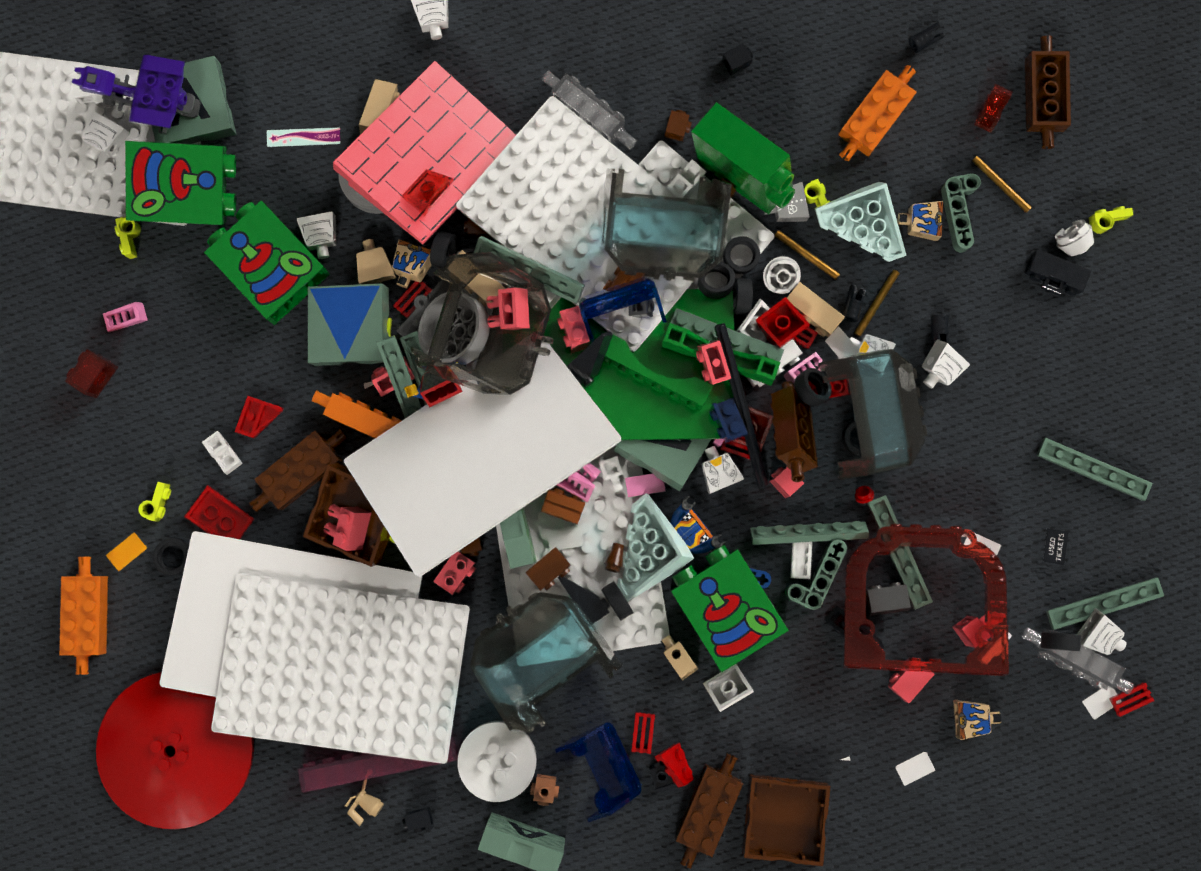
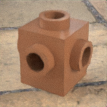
(544, 782)

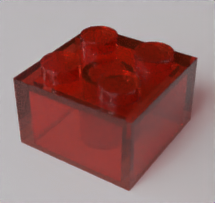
(91, 373)

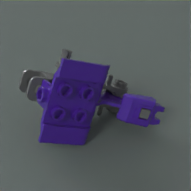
(155, 96)

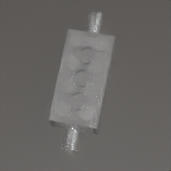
(589, 108)
(1084, 664)

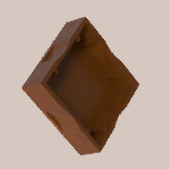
(341, 489)
(786, 820)

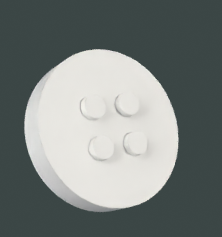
(496, 762)

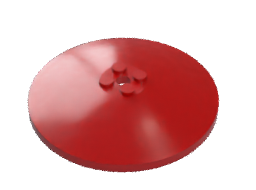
(166, 789)

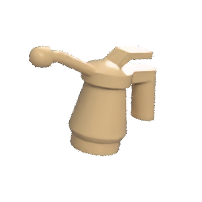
(369, 803)

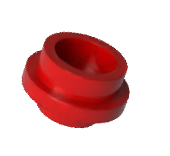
(864, 494)

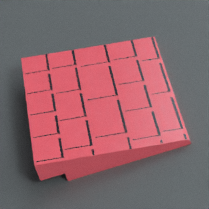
(429, 128)

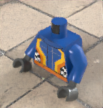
(693, 530)

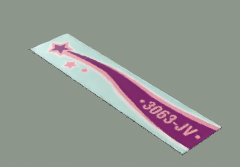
(301, 137)

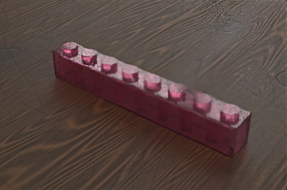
(359, 768)

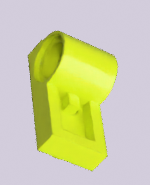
(820, 191)
(1109, 217)
(127, 244)
(160, 495)

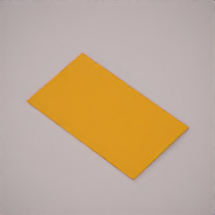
(126, 551)

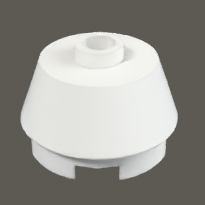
(1076, 238)
(781, 275)

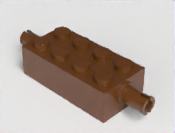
(1047, 91)
(793, 431)
(297, 470)
(708, 810)

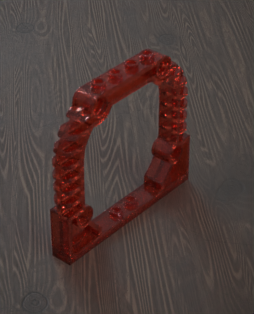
(862, 650)

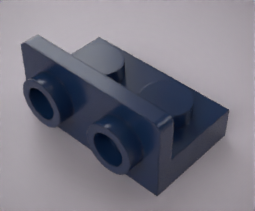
(728, 420)

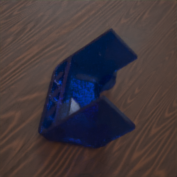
(617, 298)
(610, 768)

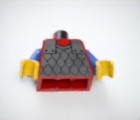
(433, 389)

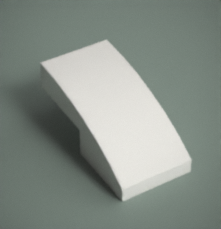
(85, 97)
(686, 179)
(222, 452)

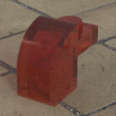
(992, 108)

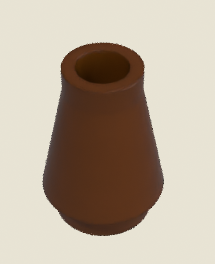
(614, 560)

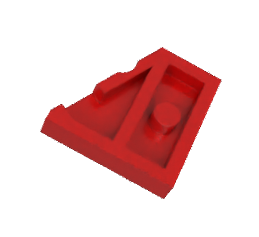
(256, 417)
(676, 764)

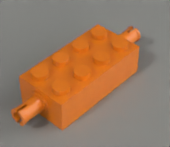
(877, 113)
(355, 415)
(83, 615)

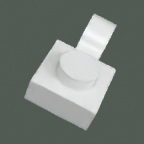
(611, 471)

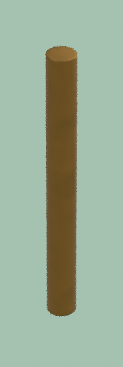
(1001, 184)
(806, 254)
(876, 303)

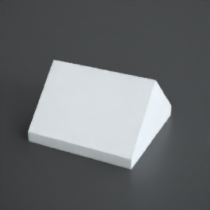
(750, 326)
(728, 687)

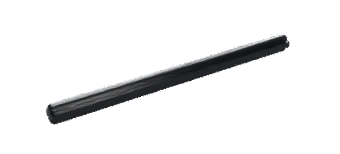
(740, 401)

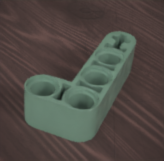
(962, 215)
(820, 572)

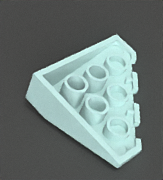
(865, 219)
(652, 551)

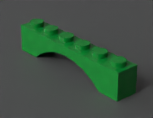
(749, 365)
(689, 390)

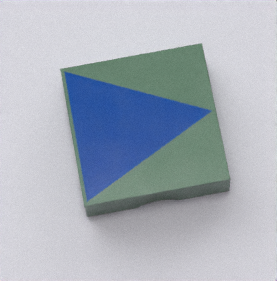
(347, 323)

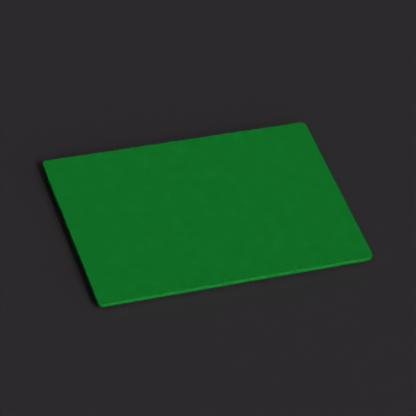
(636, 407)

